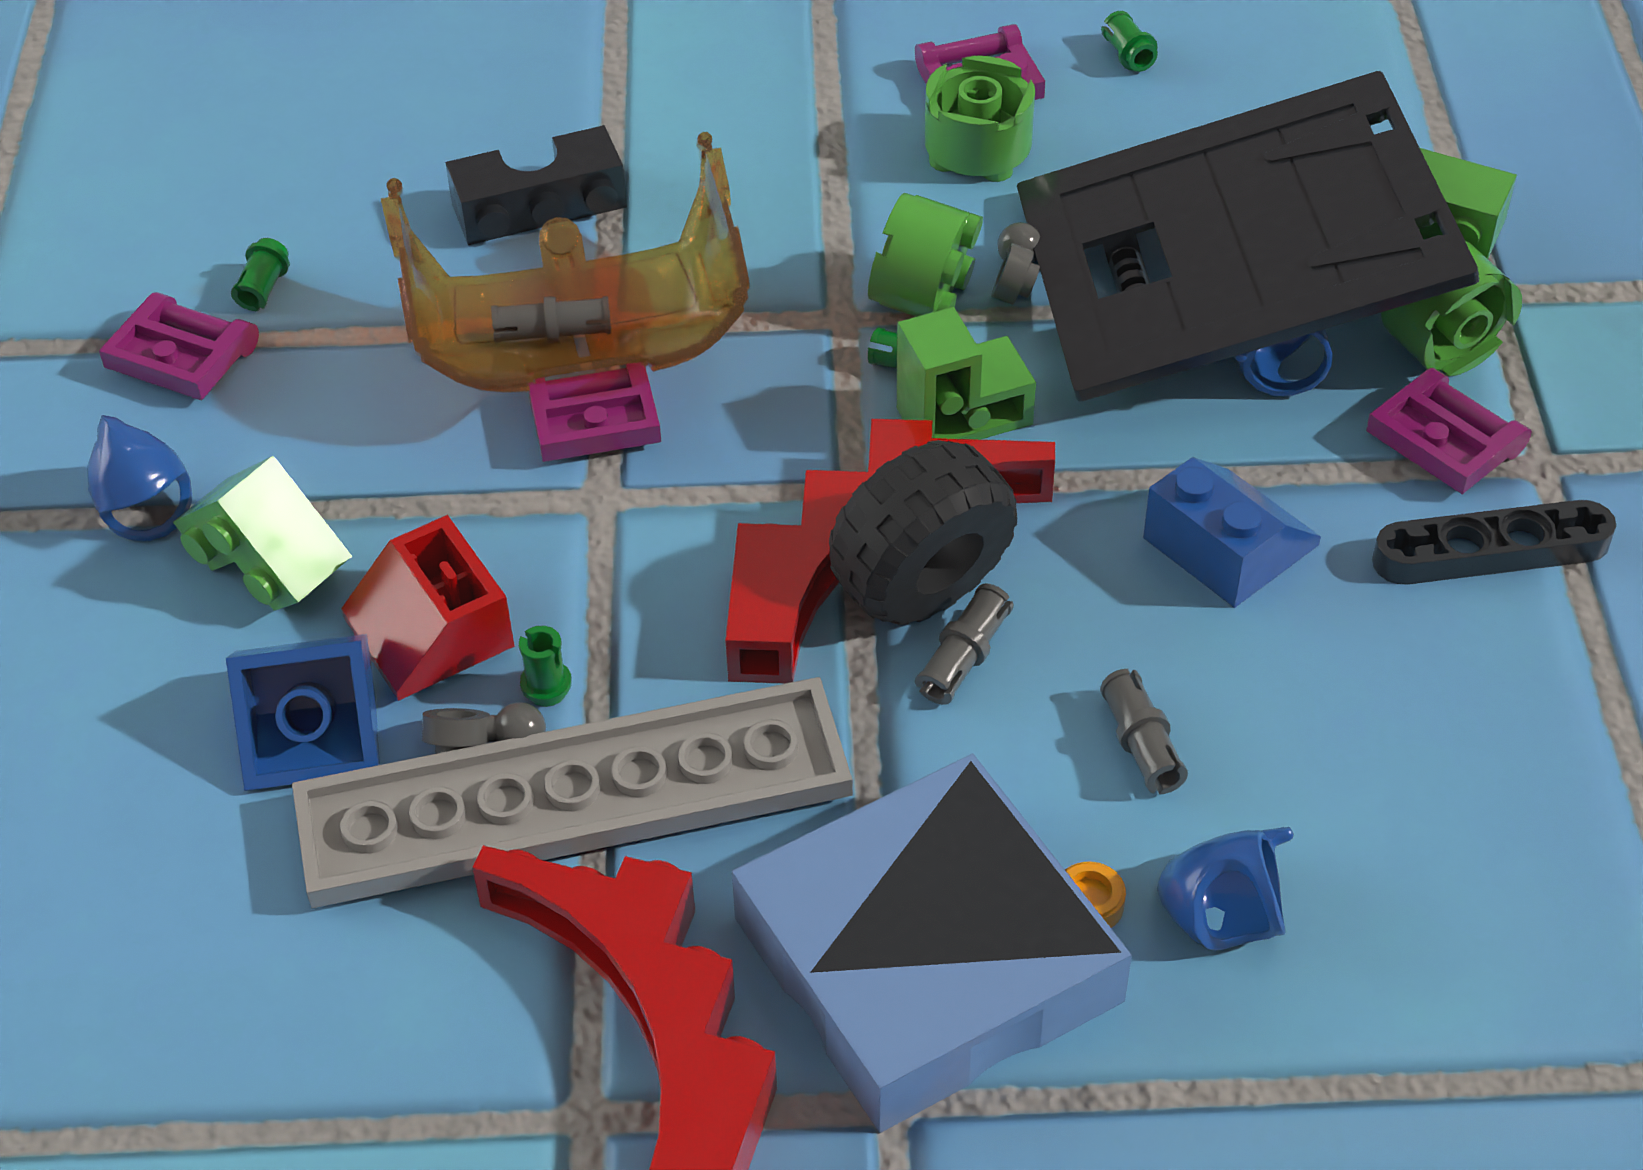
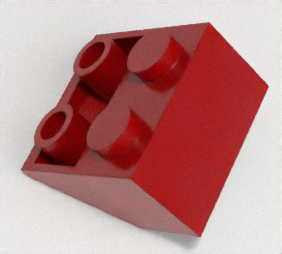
(428, 609)

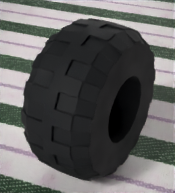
(922, 531)

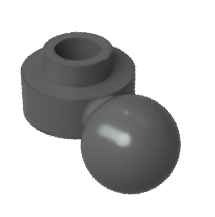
(1018, 269)
(464, 728)

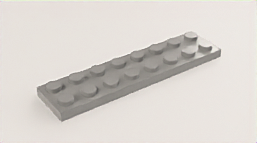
(569, 790)

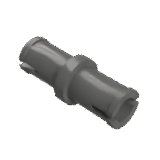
(551, 319)
(964, 644)
(1143, 731)

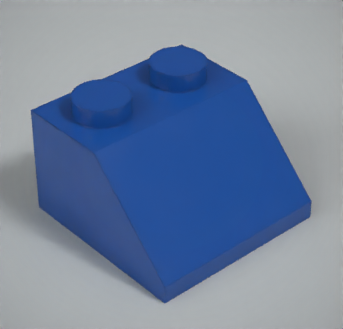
(1223, 530)
(303, 710)

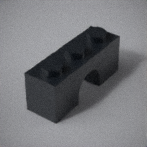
(503, 201)

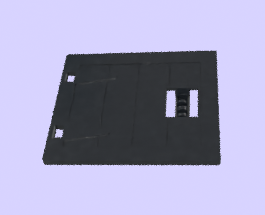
(1265, 228)

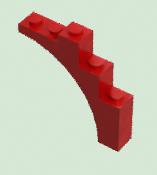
(786, 570)
(680, 996)

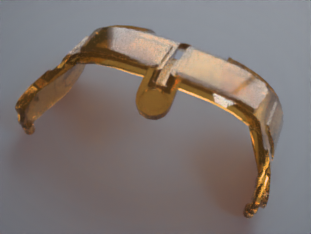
(662, 300)

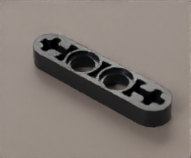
(1566, 531)

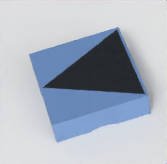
(929, 939)

